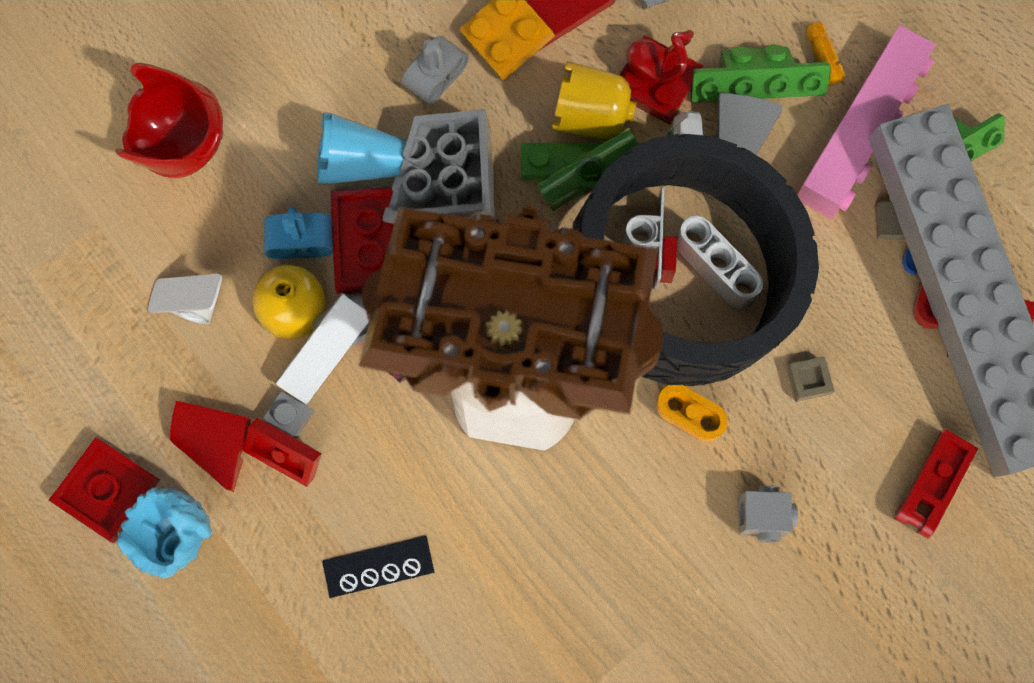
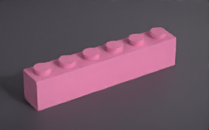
(877, 102)

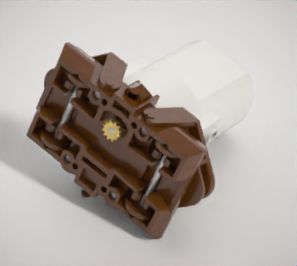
(512, 321)

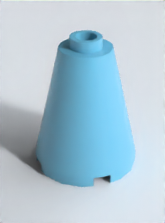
(356, 152)

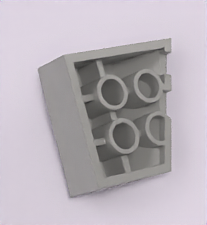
(446, 166)

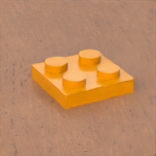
(507, 34)

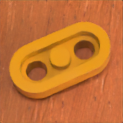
(693, 409)

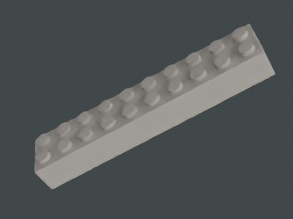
(964, 278)

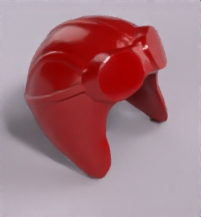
(171, 123)

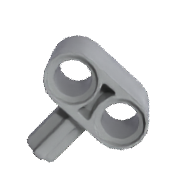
(435, 69)

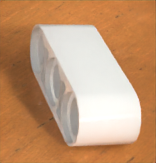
(717, 246)

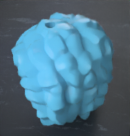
(163, 531)

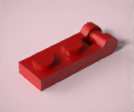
(936, 482)

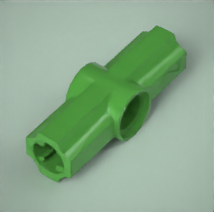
(571, 183)

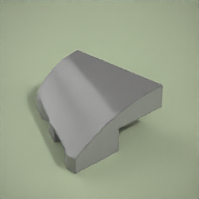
(745, 120)

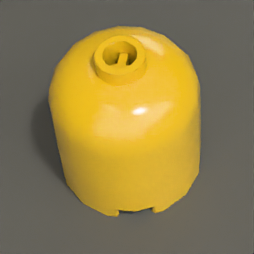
(593, 103)

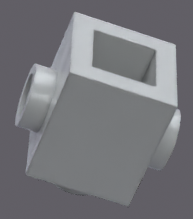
(767, 513)

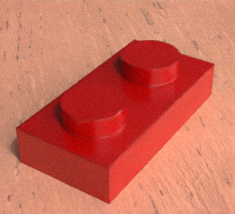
(281, 452)

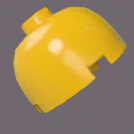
(288, 301)

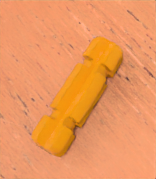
(825, 51)

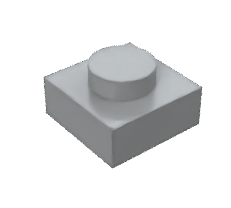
(288, 415)

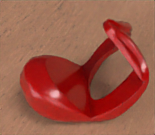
(649, 59)

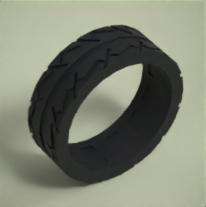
(761, 201)

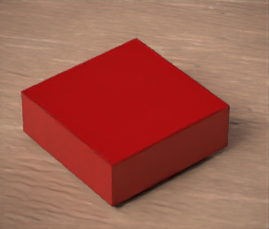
(669, 259)

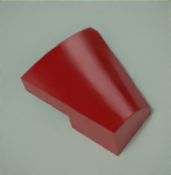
(211, 440)

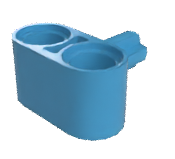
(298, 235)

